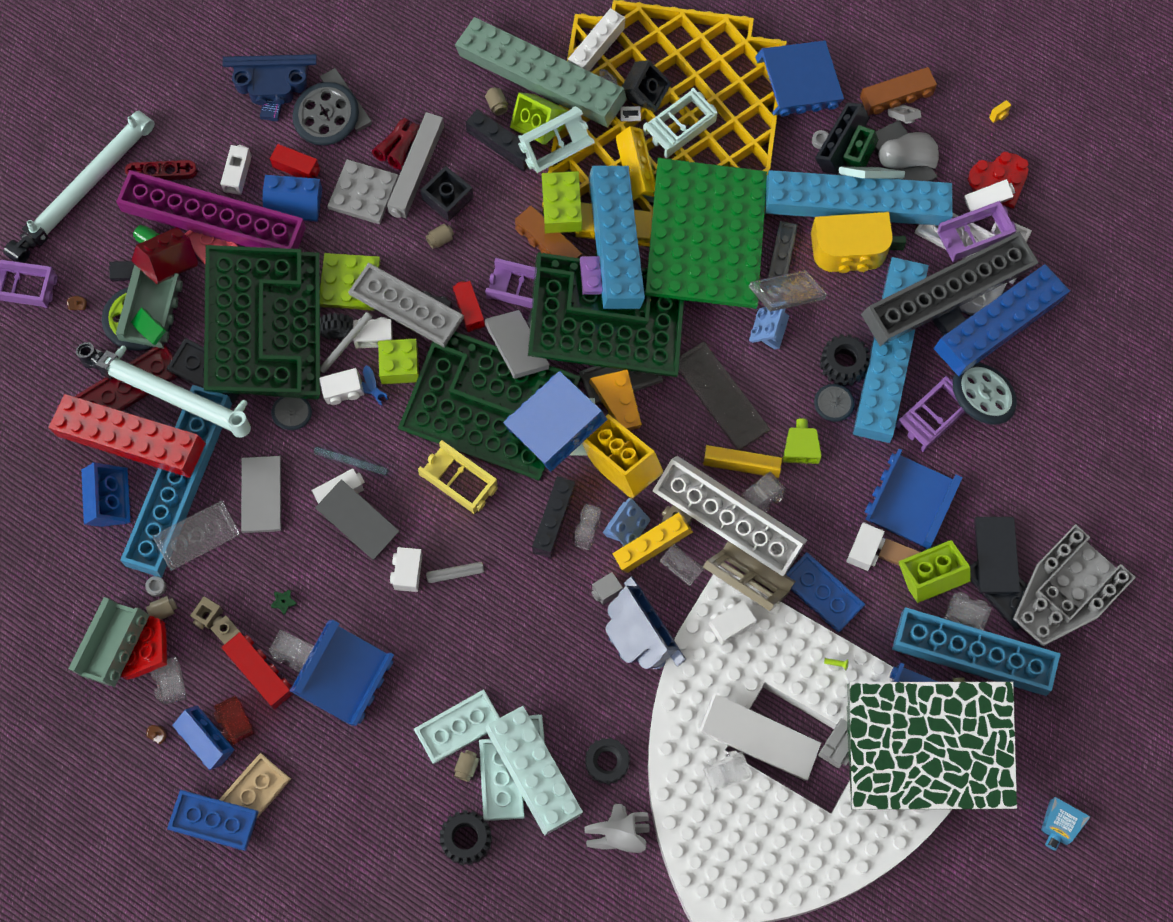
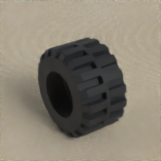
(847, 346)
(461, 820)

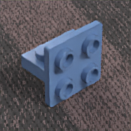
(769, 327)
(627, 523)

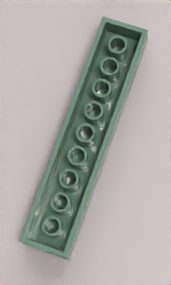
(541, 71)

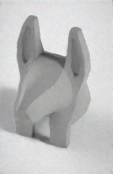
(620, 831)

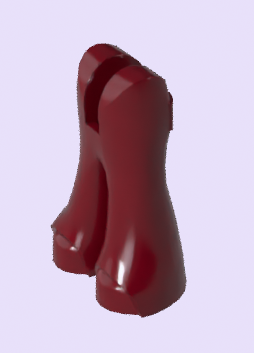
(404, 138)

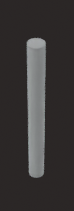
(345, 342)

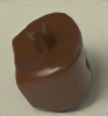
(76, 303)
(156, 733)

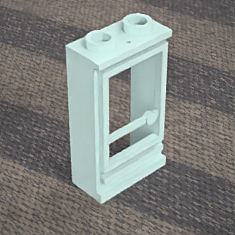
(577, 131)
(664, 135)

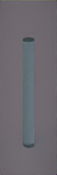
(351, 461)

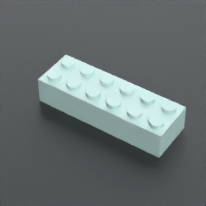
(533, 770)

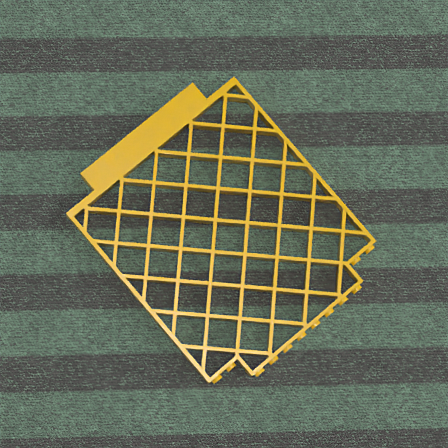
(678, 18)

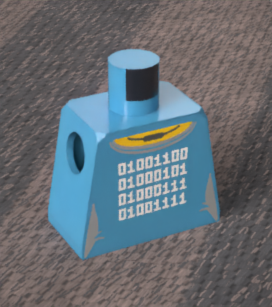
(1062, 823)

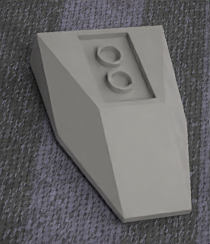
(1069, 588)

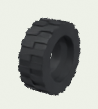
(622, 761)

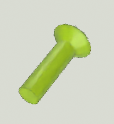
(844, 664)

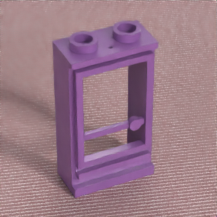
(952, 240)
(27, 269)
(500, 280)
(919, 428)

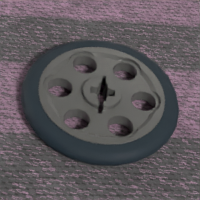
(336, 132)

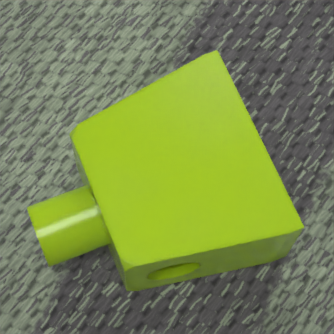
(802, 444)

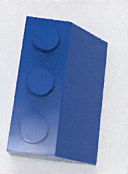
(293, 196)
(105, 495)

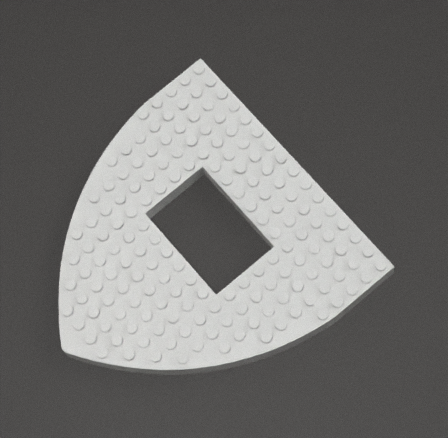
(757, 844)

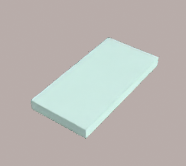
(457, 726)
(499, 792)

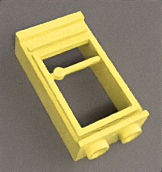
(439, 464)

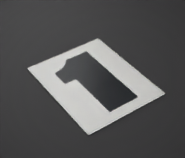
(630, 113)

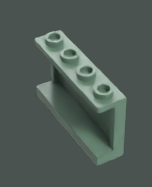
(155, 298)
(108, 642)

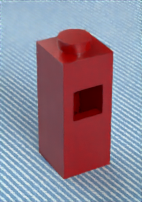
(294, 162)
(468, 306)

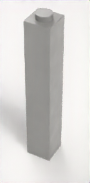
(415, 165)

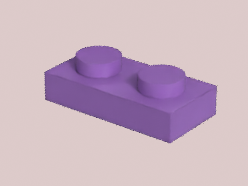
(591, 275)

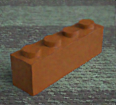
(898, 91)
(531, 225)

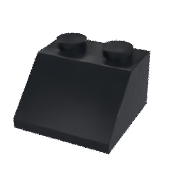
(646, 85)

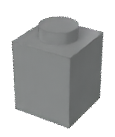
(606, 588)

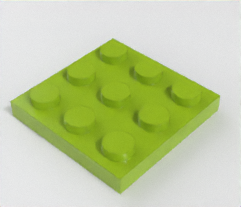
(338, 277)

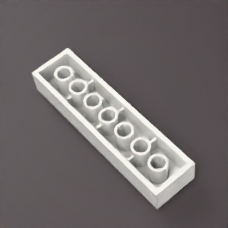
(729, 515)

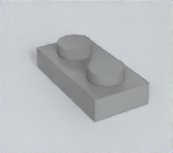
(904, 113)

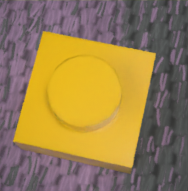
(1000, 112)

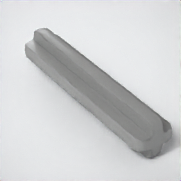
(455, 572)

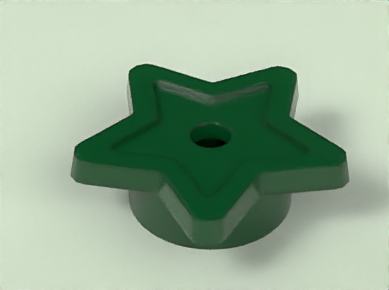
(283, 606)

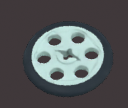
(985, 394)

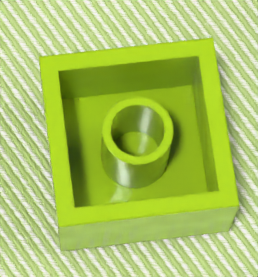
(398, 361)

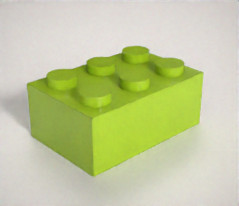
(561, 202)

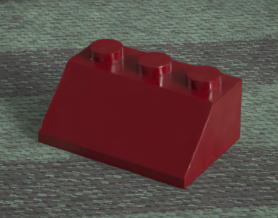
(165, 255)

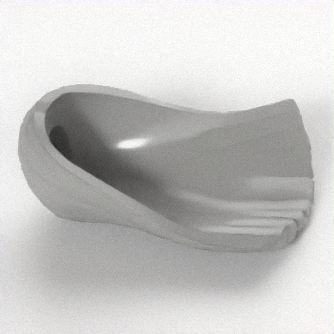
(909, 151)

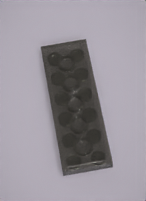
(721, 396)

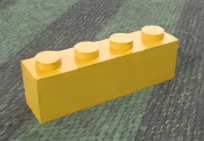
(652, 542)

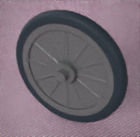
(834, 402)
(291, 412)

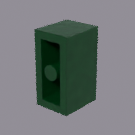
(861, 147)

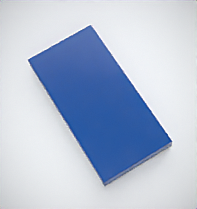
(824, 593)
(213, 820)

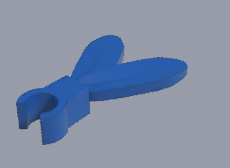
(370, 386)

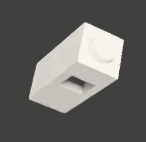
(236, 169)
(1000, 192)
(350, 477)

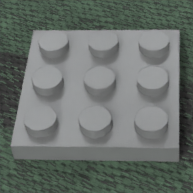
(363, 191)

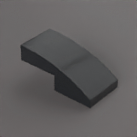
(120, 270)

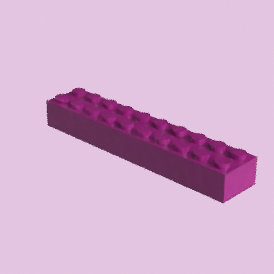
(208, 213)

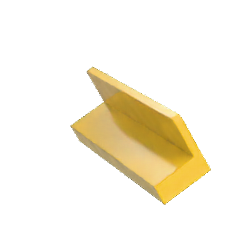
(635, 154)
(742, 461)

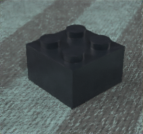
(447, 193)

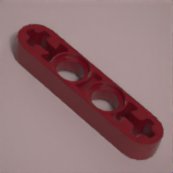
(161, 167)

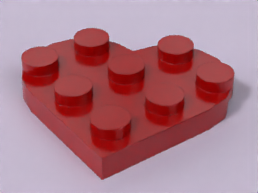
(1005, 166)
(149, 651)

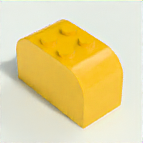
(851, 241)
(622, 457)

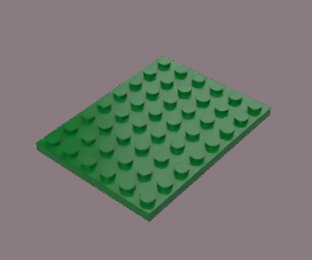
(706, 233)

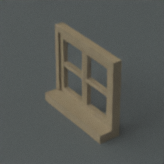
(755, 570)

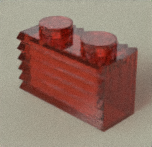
(233, 719)

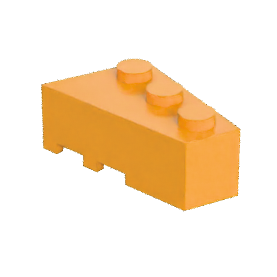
(618, 397)

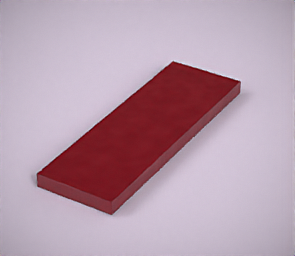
(121, 395)

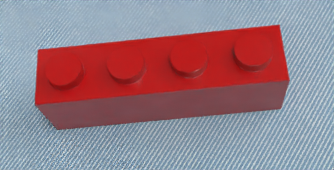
(257, 671)

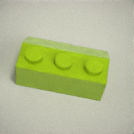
(533, 112)
(935, 571)

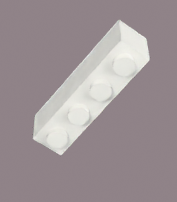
(598, 40)

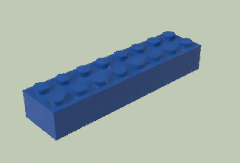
(1001, 320)

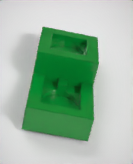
(148, 326)

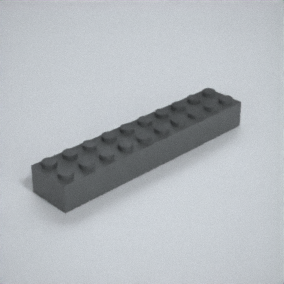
(949, 288)

